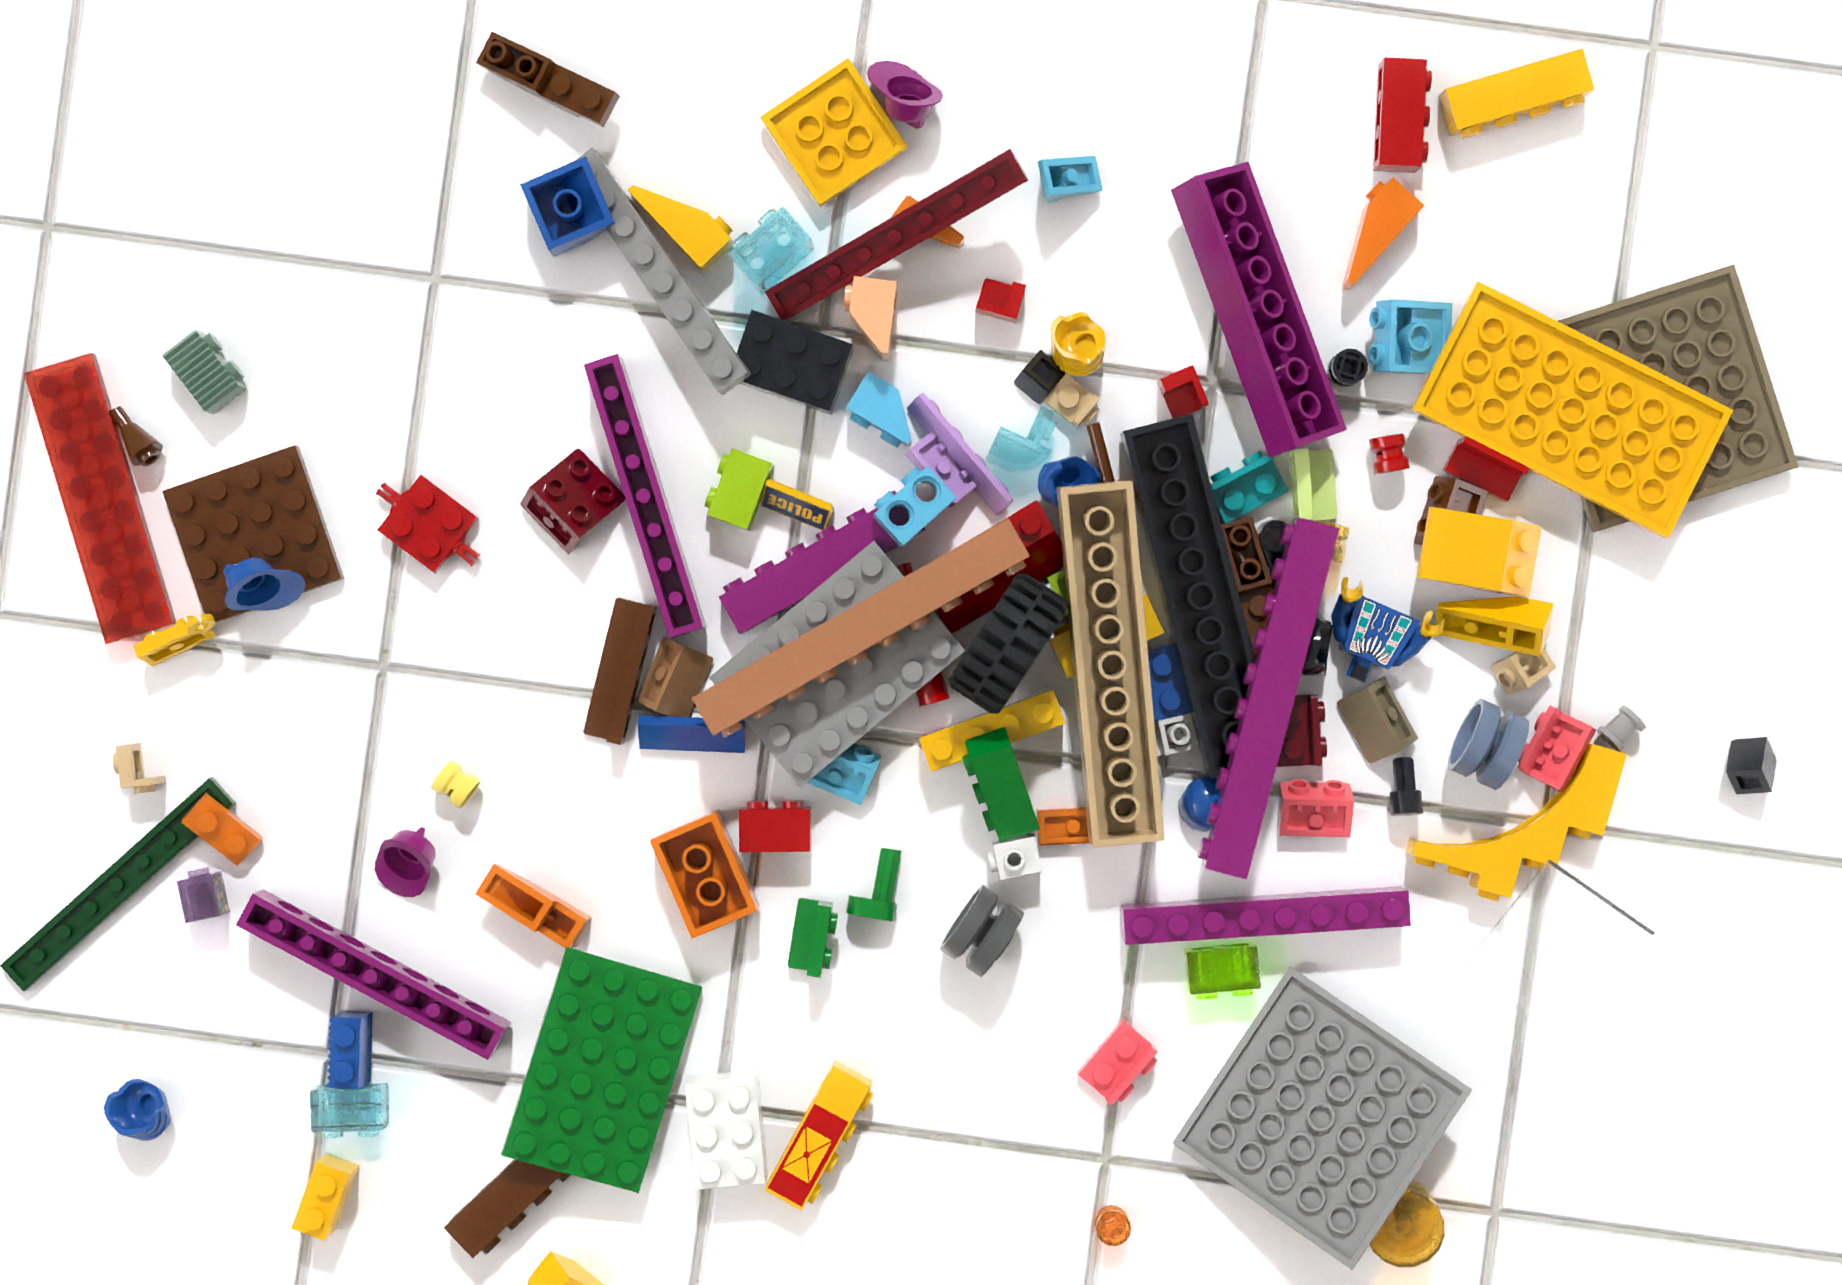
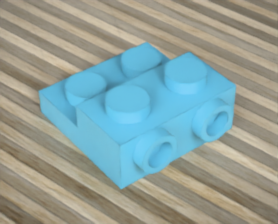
(1408, 335)

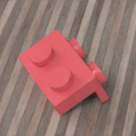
(1555, 748)

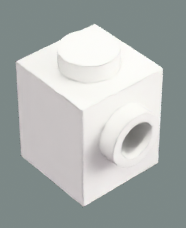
(1015, 857)

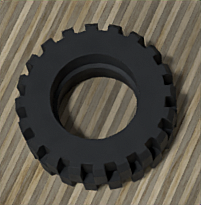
(1008, 643)

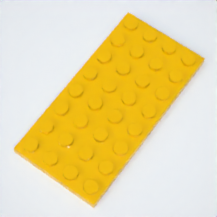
(1572, 410)

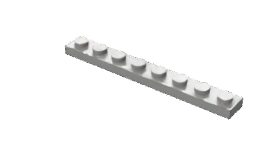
(667, 284)

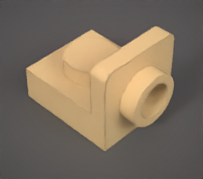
(1072, 402)
(1521, 670)

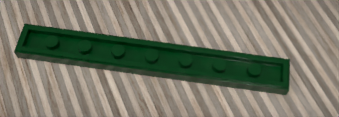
(108, 891)

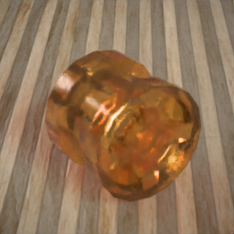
(1111, 1232)

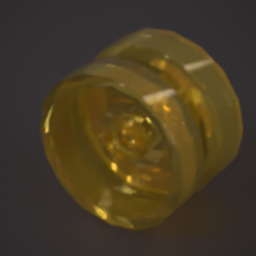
(1418, 1238)

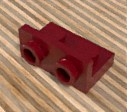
(1302, 738)

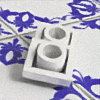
(1175, 735)

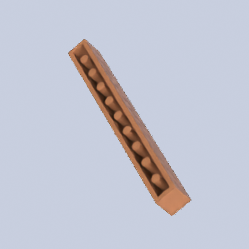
(861, 627)

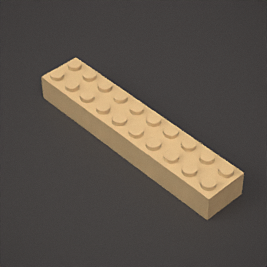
(1110, 663)

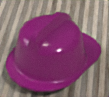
(905, 92)
(405, 862)

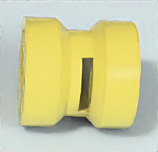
(455, 784)

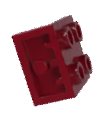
(572, 500)

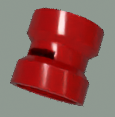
(1389, 453)

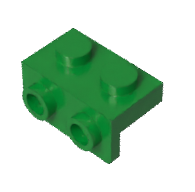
(810, 935)

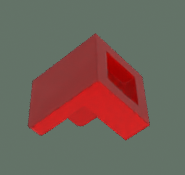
(1000, 300)
(1183, 392)

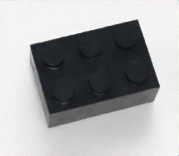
(793, 361)

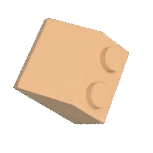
(873, 311)

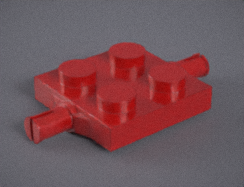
(428, 524)

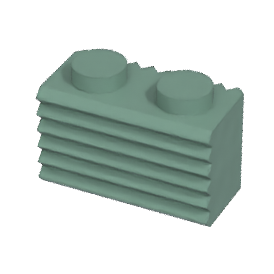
(205, 371)

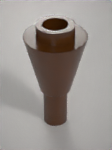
(140, 445)

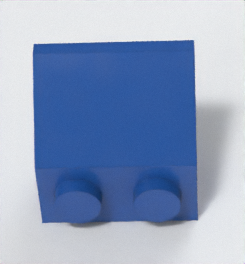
(568, 206)

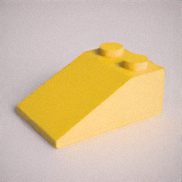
(1479, 552)

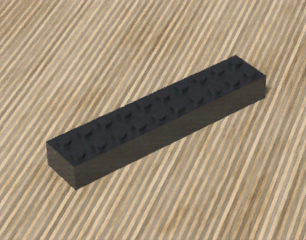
(1192, 576)

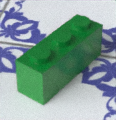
(999, 785)

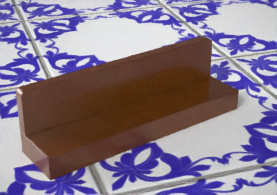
(620, 670)

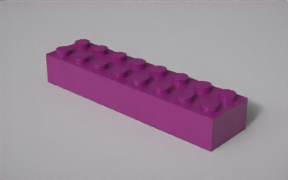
(1258, 308)

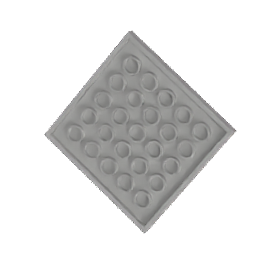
(1322, 1117)

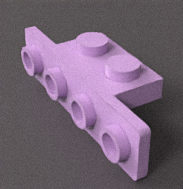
(953, 458)

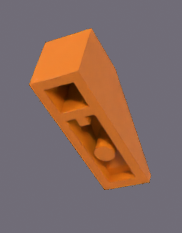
(1380, 223)

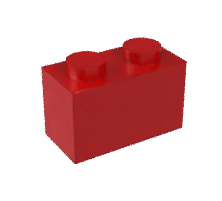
(775, 828)

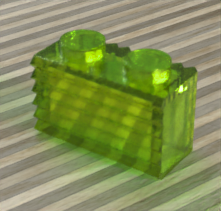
(1222, 969)

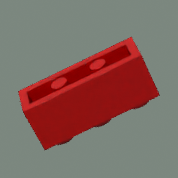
(1401, 115)

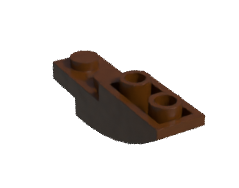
(547, 79)
(1249, 571)

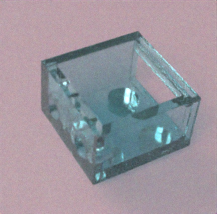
(763, 244)

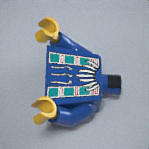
(1377, 632)

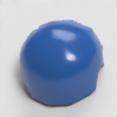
(1196, 802)

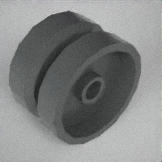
(986, 933)

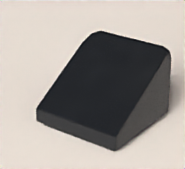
(1039, 377)

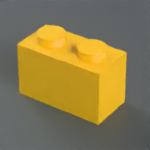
(325, 1196)

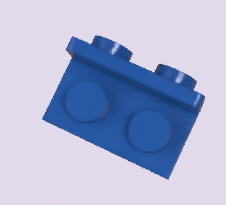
(1167, 684)

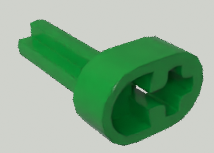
(881, 904)

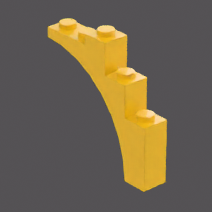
(1541, 837)

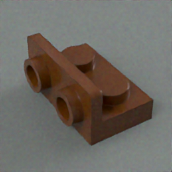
(1451, 495)

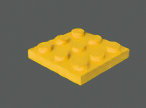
(834, 132)

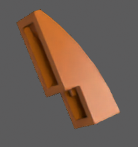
(533, 906)

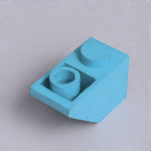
(881, 406)

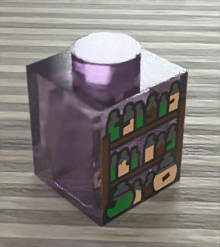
(203, 895)

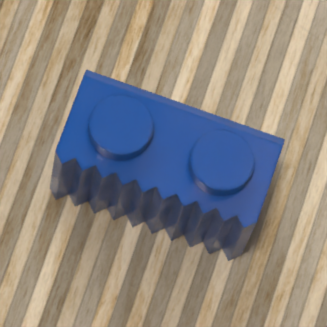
(350, 1049)

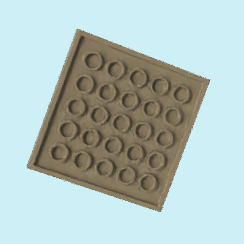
(1707, 342)

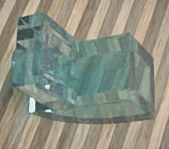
(1020, 453)

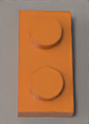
(221, 829)

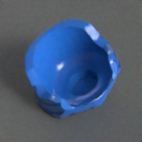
(1065, 472)
(138, 1110)

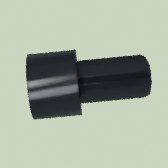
(1405, 798)

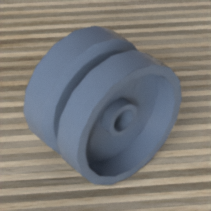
(1488, 744)

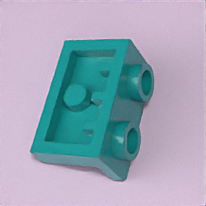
(1247, 487)

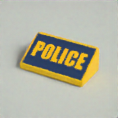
(796, 504)

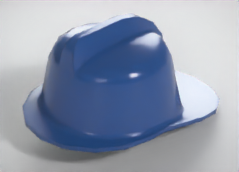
(258, 586)

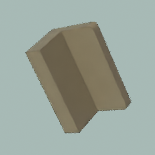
(1377, 720)

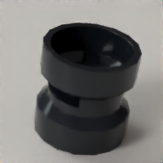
(1346, 373)

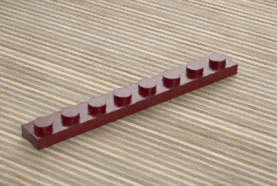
(897, 234)

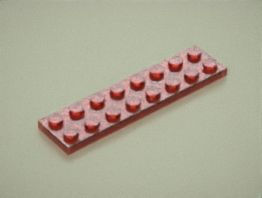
(100, 498)

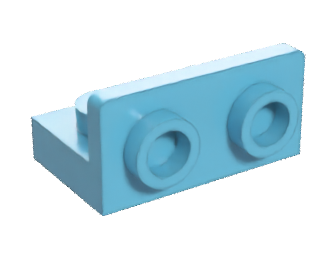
(849, 773)

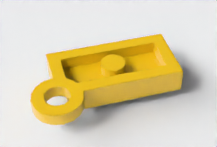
(182, 636)

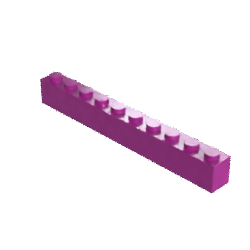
(1269, 697)

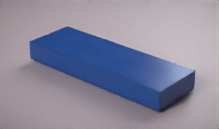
(686, 735)

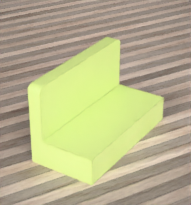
(1313, 484)

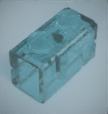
(349, 1110)

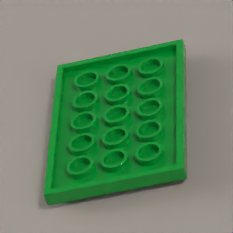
(601, 1070)

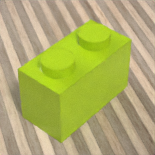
(738, 489)

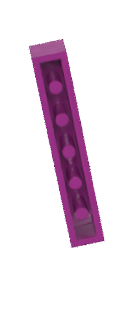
(805, 569)

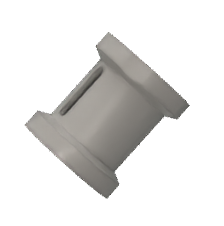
(1621, 728)

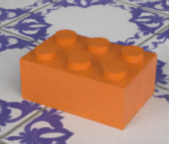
(705, 874)

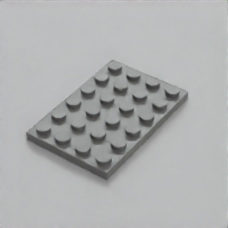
(839, 711)

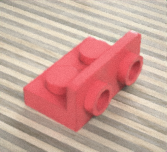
(1315, 808)
(1119, 1062)

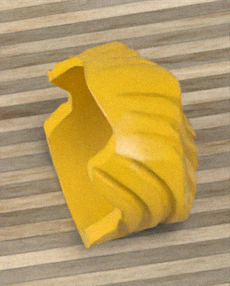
(1077, 344)

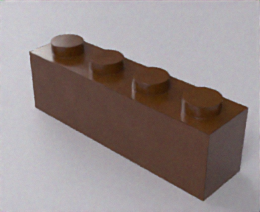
(501, 1205)

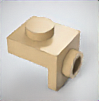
(129, 766)

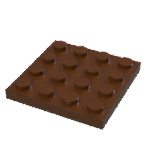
(249, 512)

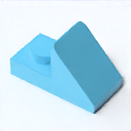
(1069, 177)

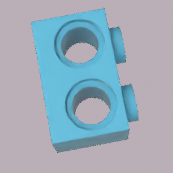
(918, 511)

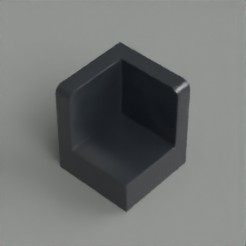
(1751, 765)

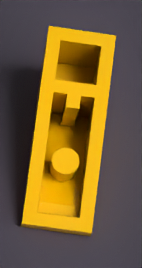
(690, 228)
(1501, 622)

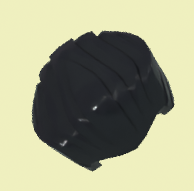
(1318, 649)

